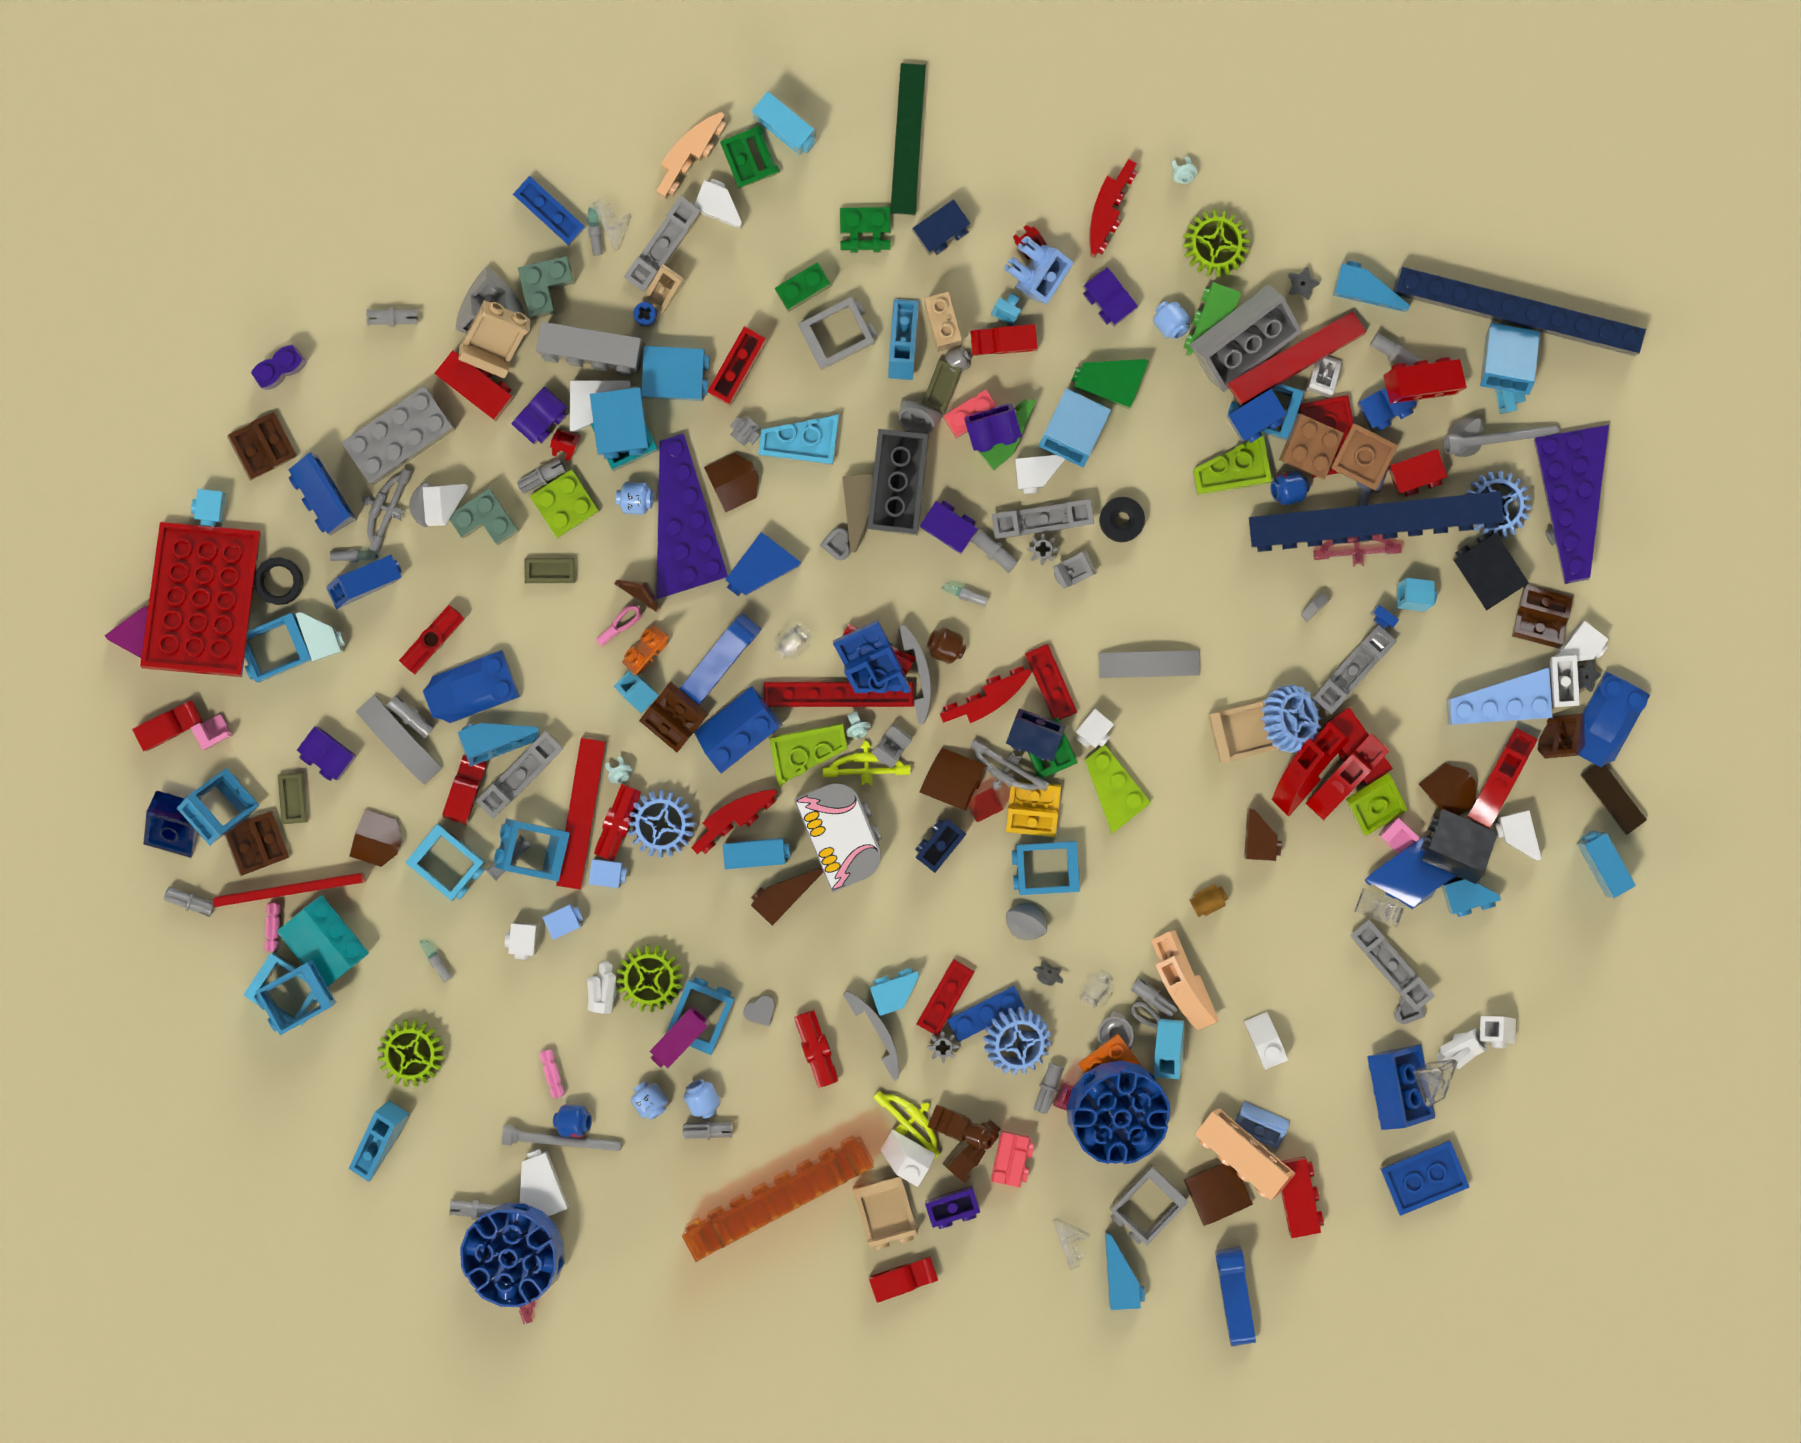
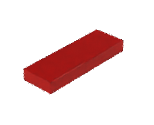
(1050, 682)
(945, 997)

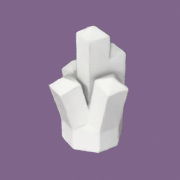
(602, 990)
(1462, 1048)

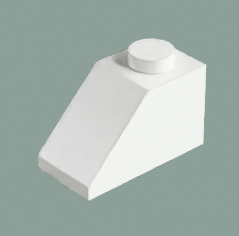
(717, 203)
(1036, 472)
(1584, 642)
(1564, 681)
(1519, 833)
(1265, 1040)
(907, 1157)

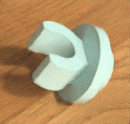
(1185, 173)
(858, 728)
(619, 774)

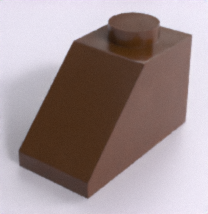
(1260, 839)

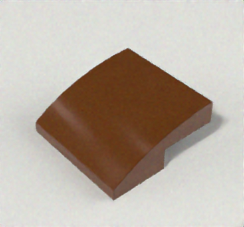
(261, 446)
(1542, 616)
(673, 717)
(953, 779)
(256, 844)
(1217, 1193)

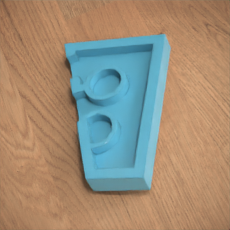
(802, 441)

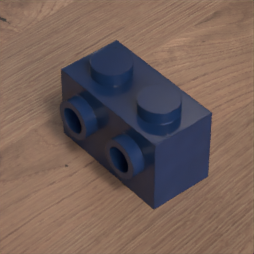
(941, 228)
(1035, 735)
(940, 845)

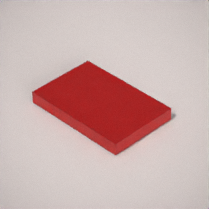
(1332, 412)

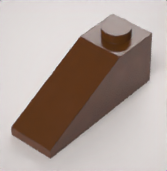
(781, 896)

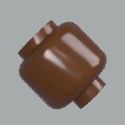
(946, 645)

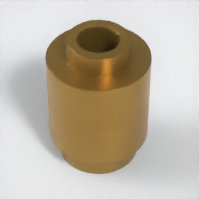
(1208, 900)

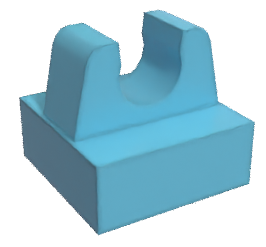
(1007, 310)
(1508, 400)

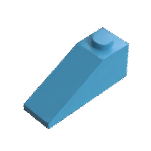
(1364, 287)
(903, 339)
(490, 740)
(378, 1139)
(1122, 1282)

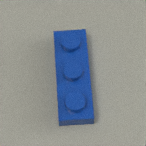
(549, 210)
(980, 1015)

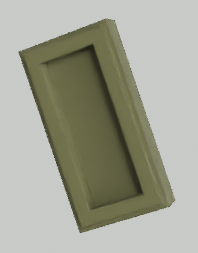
(941, 386)
(549, 570)
(292, 798)

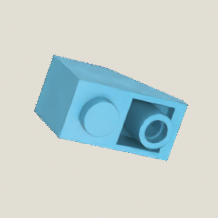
(894, 992)
(1169, 1049)

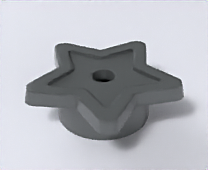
(1296, 280)
(1587, 669)
(1048, 974)

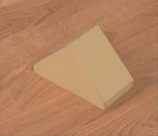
(663, 288)

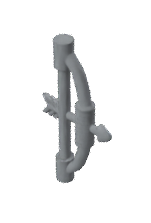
(377, 505)
(1003, 776)

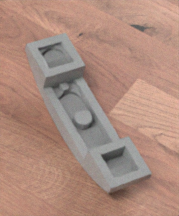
(663, 243)
(1043, 519)
(910, 643)
(1149, 664)
(1354, 669)
(398, 740)
(520, 775)
(1392, 965)
(858, 1006)

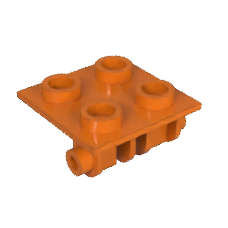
(637, 657)
(1111, 1051)

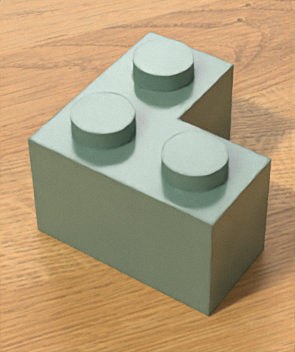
(539, 279)
(487, 512)

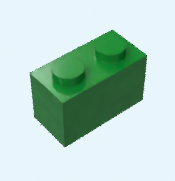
(802, 287)

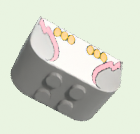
(841, 833)

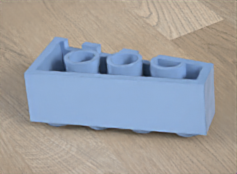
(1509, 700)

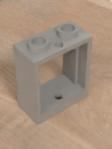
(814, 345)
(1136, 1233)

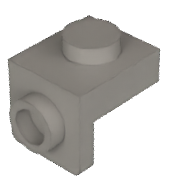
(1074, 570)
(891, 746)

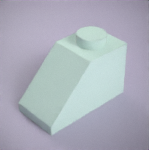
(320, 637)

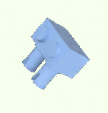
(1043, 273)

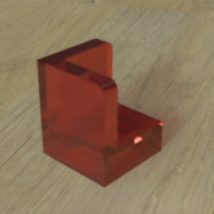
(985, 805)

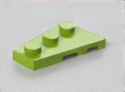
(1236, 469)
(804, 749)
(1115, 789)

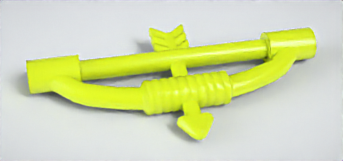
(866, 757)
(916, 1115)

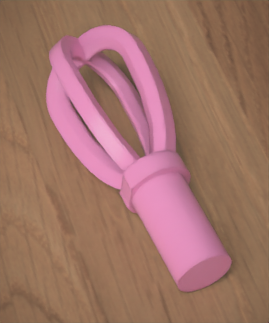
(614, 630)

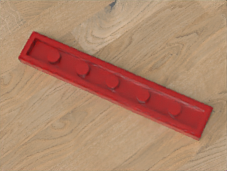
(1296, 358)
(831, 695)
(581, 812)
(289, 889)

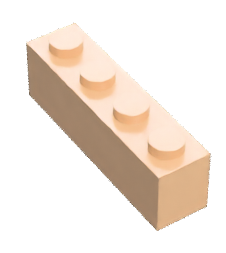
(1245, 1154)

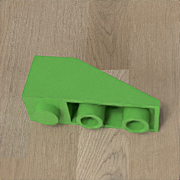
(1218, 304)
(1001, 452)

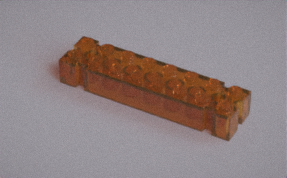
(778, 1198)

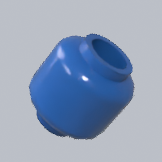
(1289, 487)
(572, 1121)

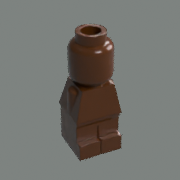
(960, 1128)
(967, 1157)

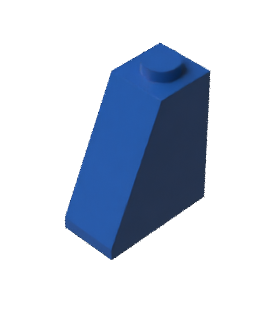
(760, 566)
(364, 581)

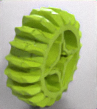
(1205, 241)
(666, 964)
(421, 1057)

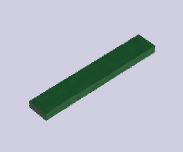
(907, 139)

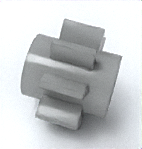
(745, 430)
(1047, 554)
(937, 1051)

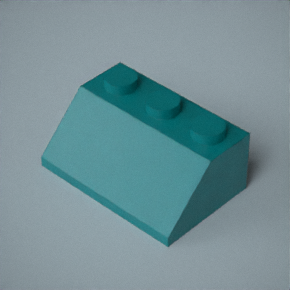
(323, 937)

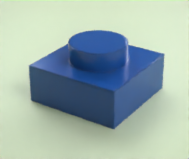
(1384, 617)

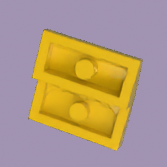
(1033, 810)

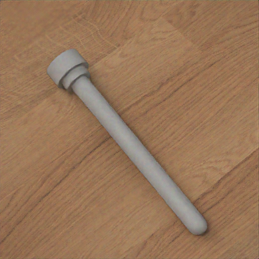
(1454, 444)
(512, 1135)

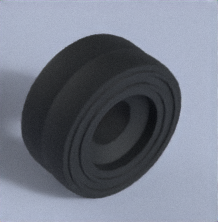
(1135, 514)

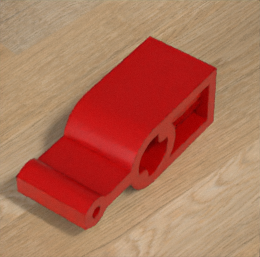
(1004, 340)
(167, 726)
(464, 791)
(902, 1279)

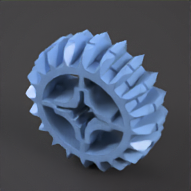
(1516, 493)
(1290, 718)
(653, 844)
(998, 1043)

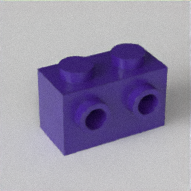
(948, 526)
(952, 1207)

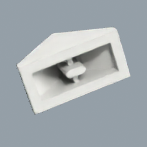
(1324, 377)
(441, 502)

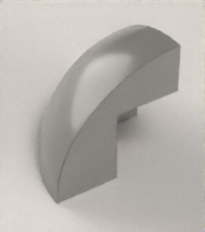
(486, 287)

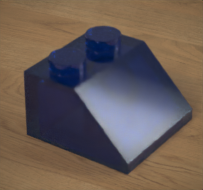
(168, 827)

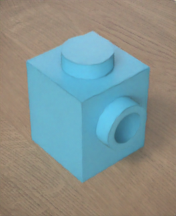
(208, 507)
(1416, 594)
(639, 695)

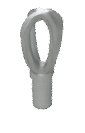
(1150, 1010)

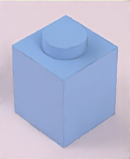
(607, 873)
(563, 921)

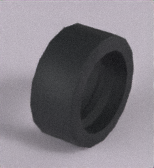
(297, 581)

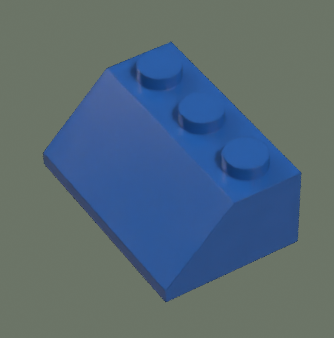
(321, 494)
(737, 729)
(1396, 1088)

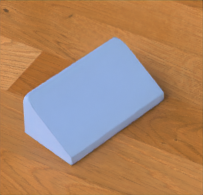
(1262, 1124)

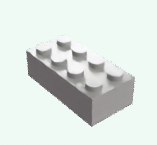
(1246, 337)
(589, 347)
(398, 435)

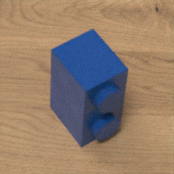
(1256, 416)

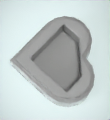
(837, 544)
(1315, 606)
(760, 1011)
(1405, 1014)

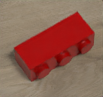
(737, 366)
(1424, 380)
(475, 385)
(1353, 729)
(1300, 1200)

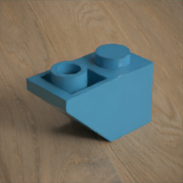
(1465, 895)

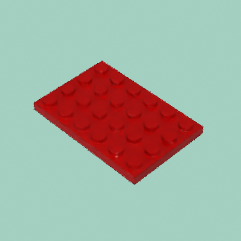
(200, 599)

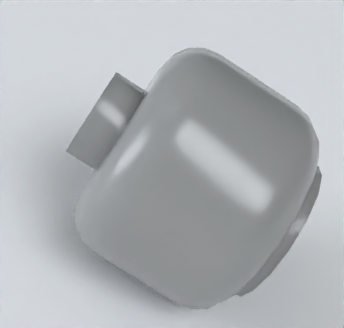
(958, 358)

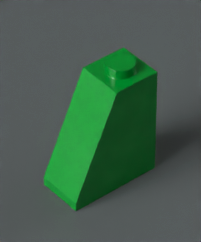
(1111, 380)

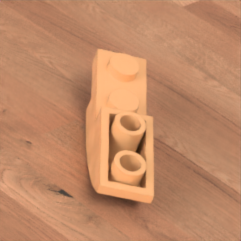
(694, 144)
(1184, 987)

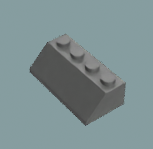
(898, 482)

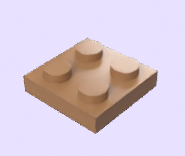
(1311, 446)
(1364, 457)

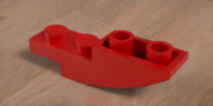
(1104, 216)
(997, 693)
(1306, 766)
(1347, 776)
(1502, 778)
(740, 810)

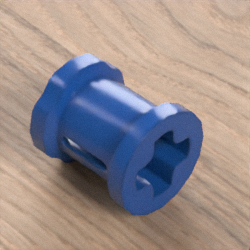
(646, 306)

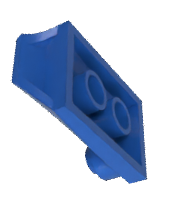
(471, 688)
(1610, 718)

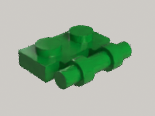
(865, 221)

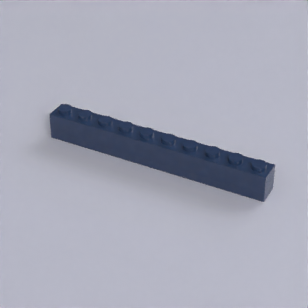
(1519, 311)
(1376, 519)

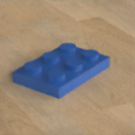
(1424, 1177)

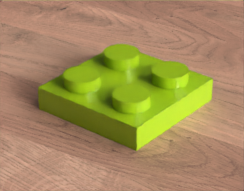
(564, 503)
(1376, 804)

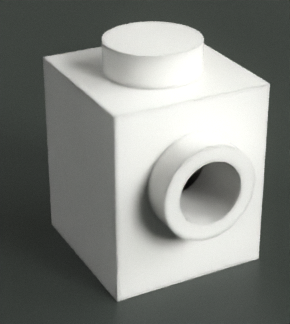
(1094, 730)
(522, 940)
(1497, 1030)

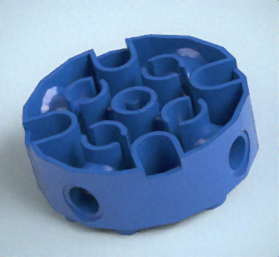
(1118, 1112)
(490, 1252)

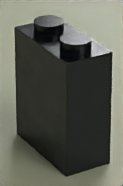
(1490, 570)
(1458, 846)

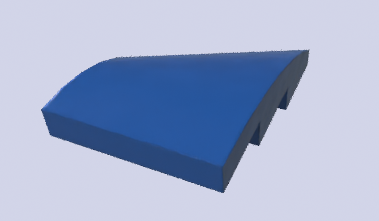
(871, 660)
(1409, 877)

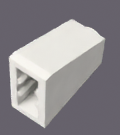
(580, 402)
(540, 1184)

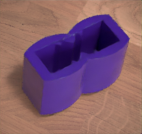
(1109, 297)
(273, 371)
(540, 415)
(993, 427)
(325, 753)

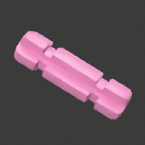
(272, 926)
(551, 1073)

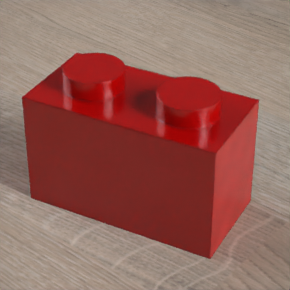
(1418, 472)

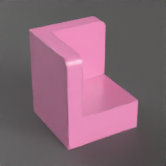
(211, 732)
(1398, 835)

